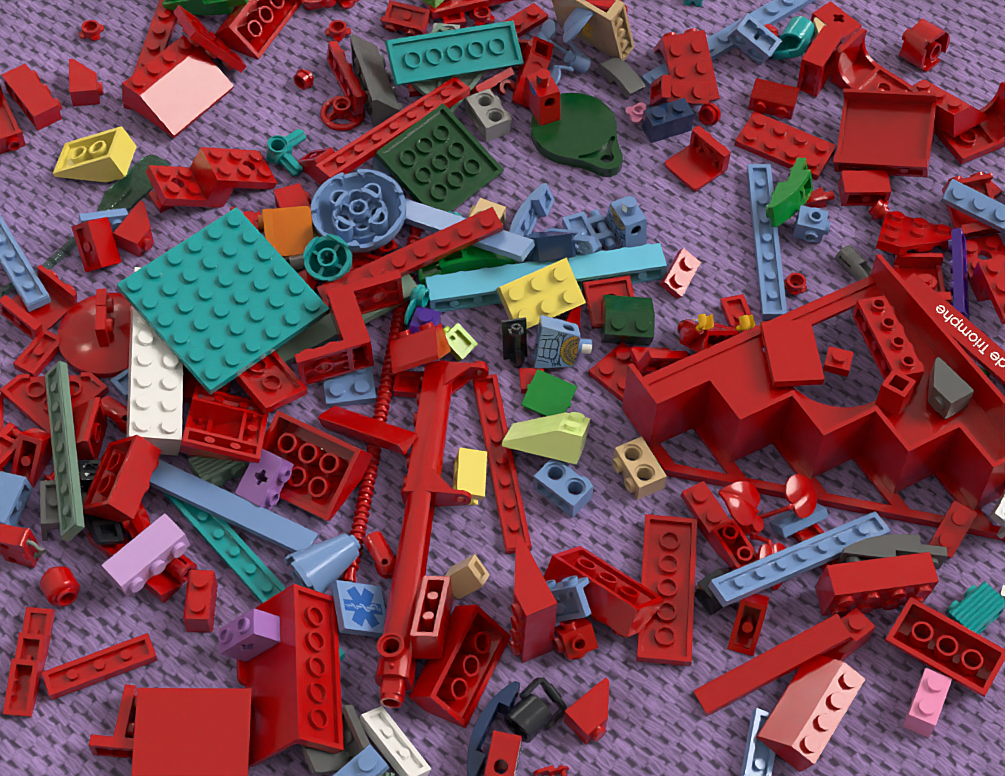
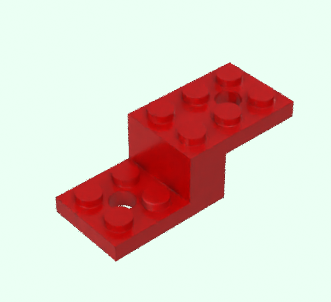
(211, 177)
(988, 275)

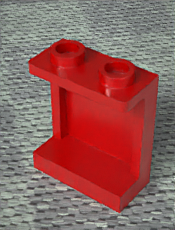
(969, 225)
(922, 263)

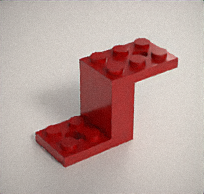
(354, 347)

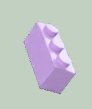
(146, 555)

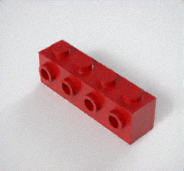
(886, 338)

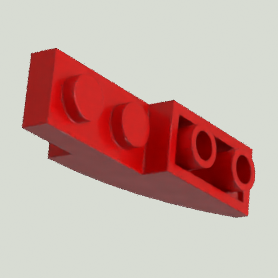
(720, 531)

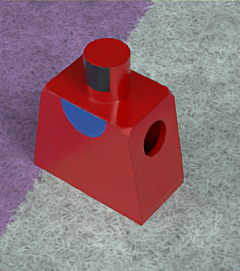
(542, 89)

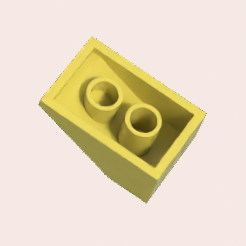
(97, 157)

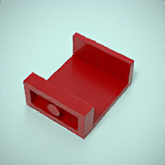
(31, 323)

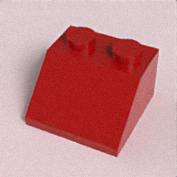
(418, 347)
(89, 428)

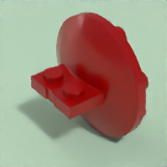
(97, 334)

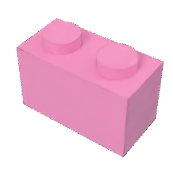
(927, 702)

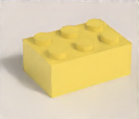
(542, 292)

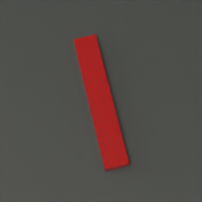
(772, 664)

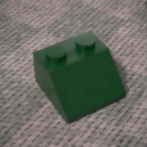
(627, 320)

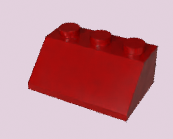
(952, 114)
(122, 479)

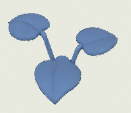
(574, 59)

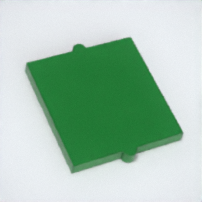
(548, 395)

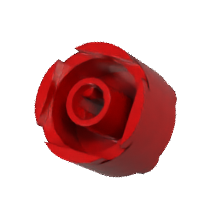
(924, 44)

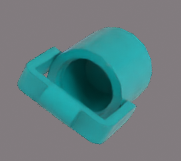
(794, 38)

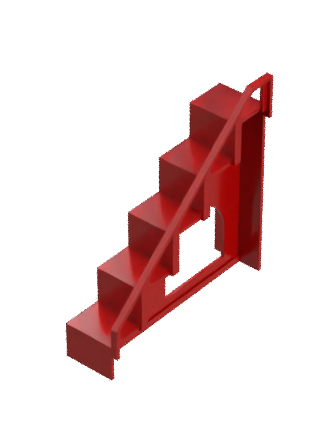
(737, 411)

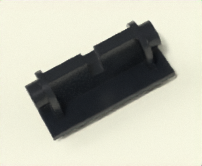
(514, 341)

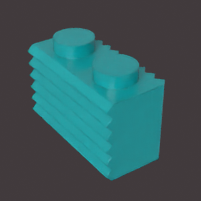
(978, 608)

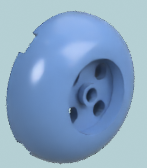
(356, 198)

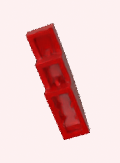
(29, 662)

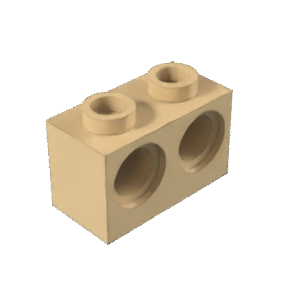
(643, 467)

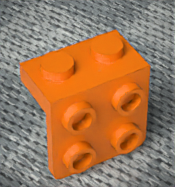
(287, 229)

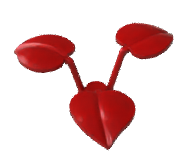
(742, 503)

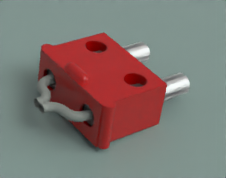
(19, 546)

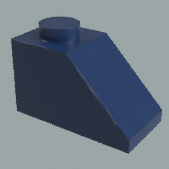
(551, 246)

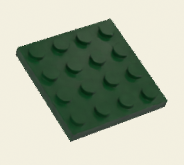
(439, 161)

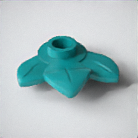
(419, 297)

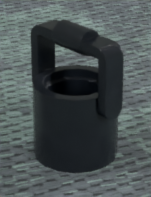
(531, 713)

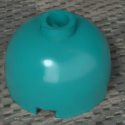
(327, 258)

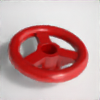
(341, 110)

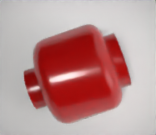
(59, 586)

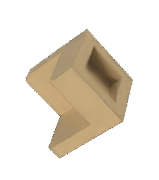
(467, 576)

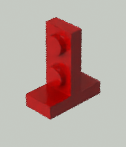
(668, 90)
(122, 741)

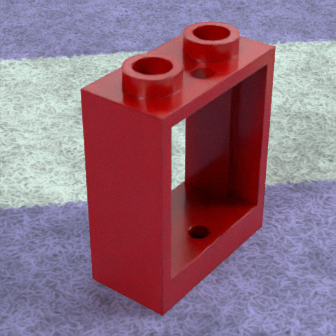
(818, 60)

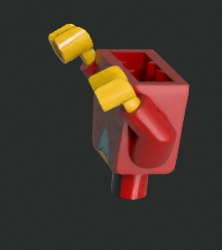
(704, 332)

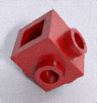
(574, 638)

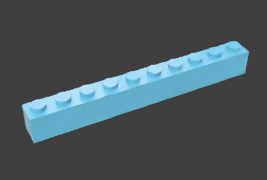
(479, 286)

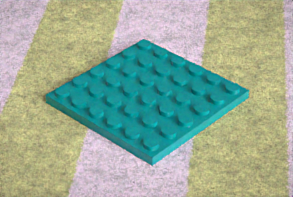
(223, 300)

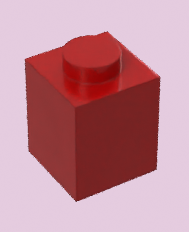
(895, 392)

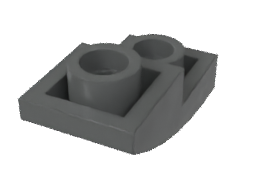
(625, 77)

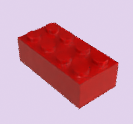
(875, 583)

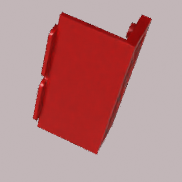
(297, 679)

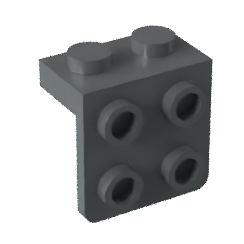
(354, 742)

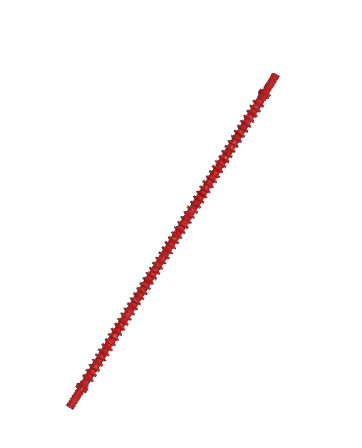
(381, 413)

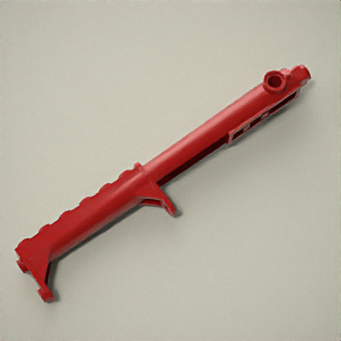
(421, 493)

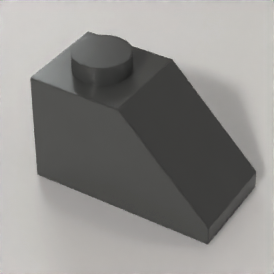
(947, 390)

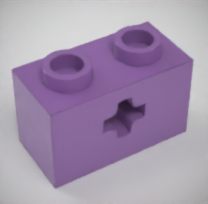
(253, 482)
(249, 635)

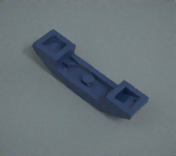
(501, 703)

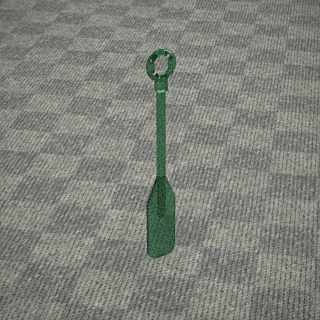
(122, 194)

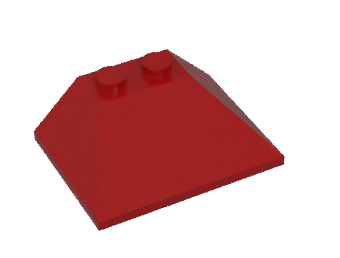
(224, 427)

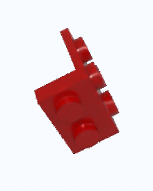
(700, 160)

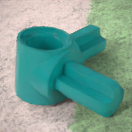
(284, 156)

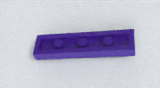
(958, 268)

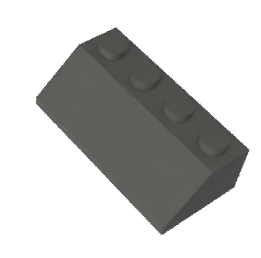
(374, 80)

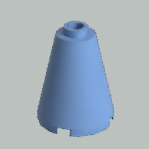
(323, 562)

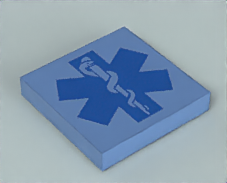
(359, 608)

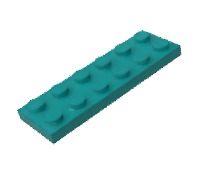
(453, 53)

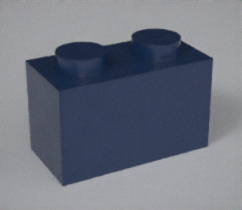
(667, 120)

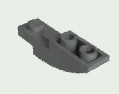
(891, 546)

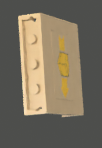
(604, 30)

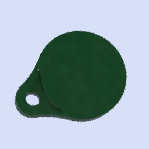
(581, 136)

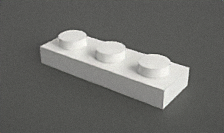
(393, 743)

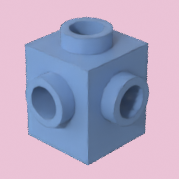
(811, 224)

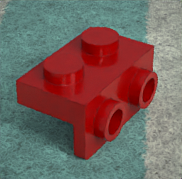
(406, 18)

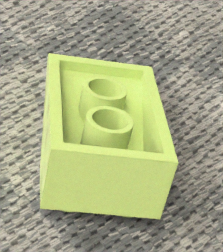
(551, 436)

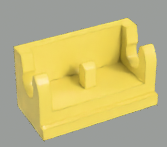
(470, 473)

